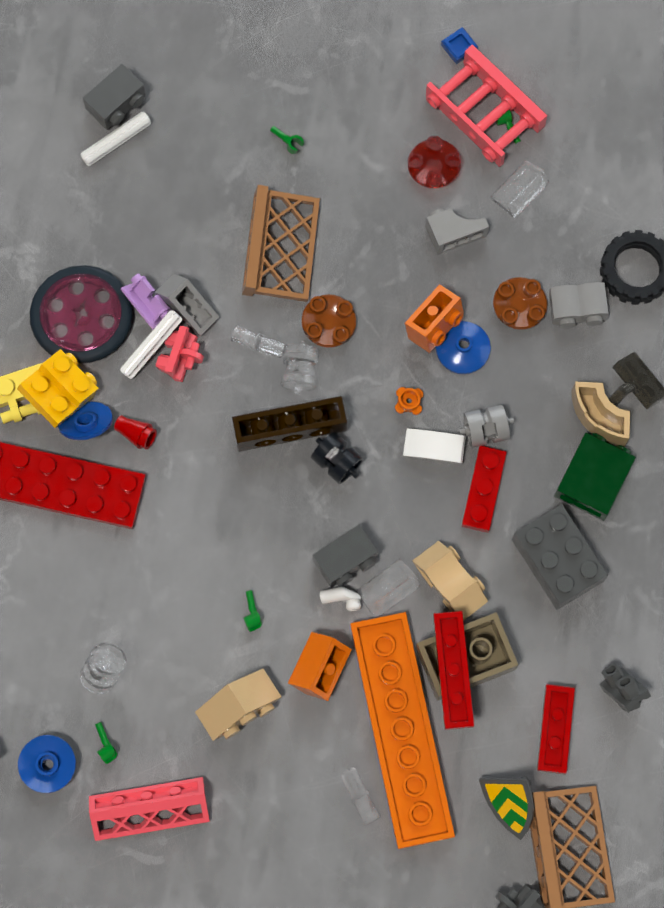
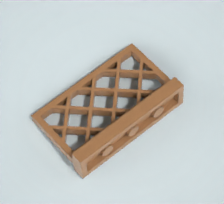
(257, 244)
(545, 850)

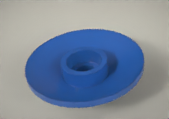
(468, 359)
(87, 422)
(32, 760)

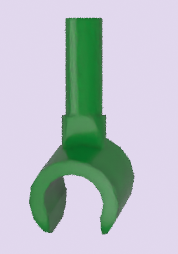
(507, 120)
(288, 140)
(252, 620)
(107, 752)

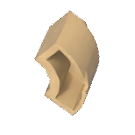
(599, 414)
(442, 570)

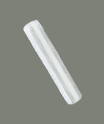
(115, 138)
(151, 344)

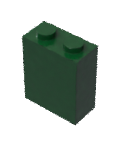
(595, 475)

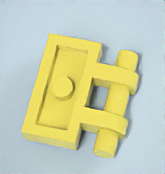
(10, 395)

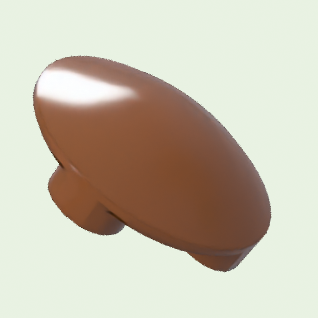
(520, 303)
(328, 320)

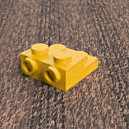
(59, 388)

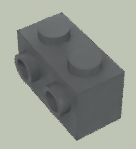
(114, 97)
(345, 557)

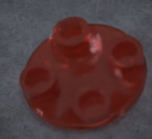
(434, 163)

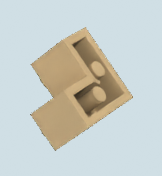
(238, 705)

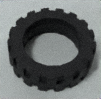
(615, 284)

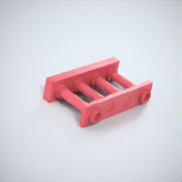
(493, 81)

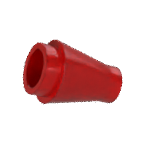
(137, 432)

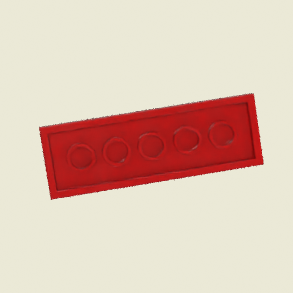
(70, 486)

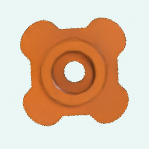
(409, 393)

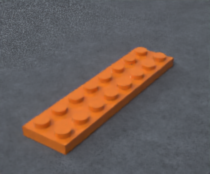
(402, 731)

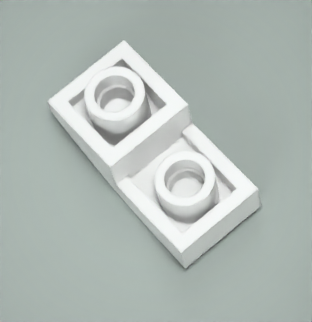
(434, 445)

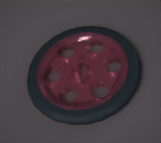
(57, 288)

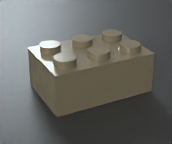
(487, 653)

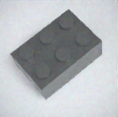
(559, 557)

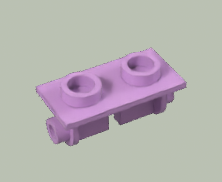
(141, 297)

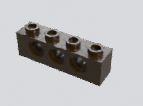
(289, 423)

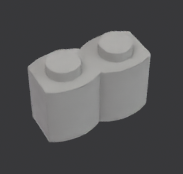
(578, 304)

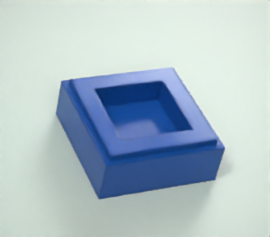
(457, 44)

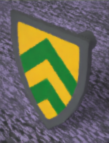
(510, 802)

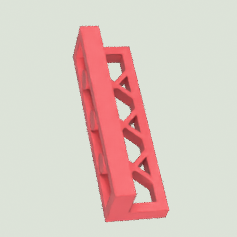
(147, 803)

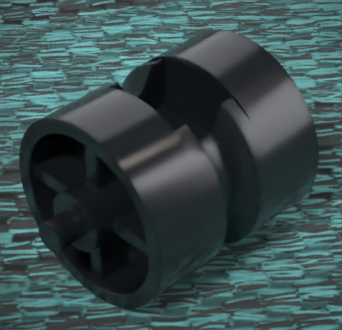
(337, 458)

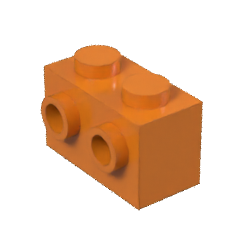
(434, 318)
(319, 666)

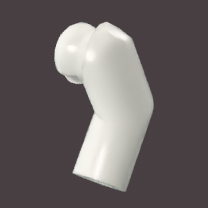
(341, 594)

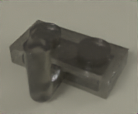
(637, 380)

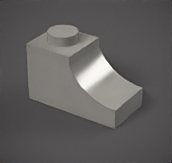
(452, 231)
(188, 303)

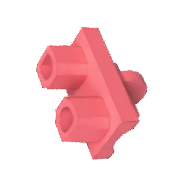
(182, 356)

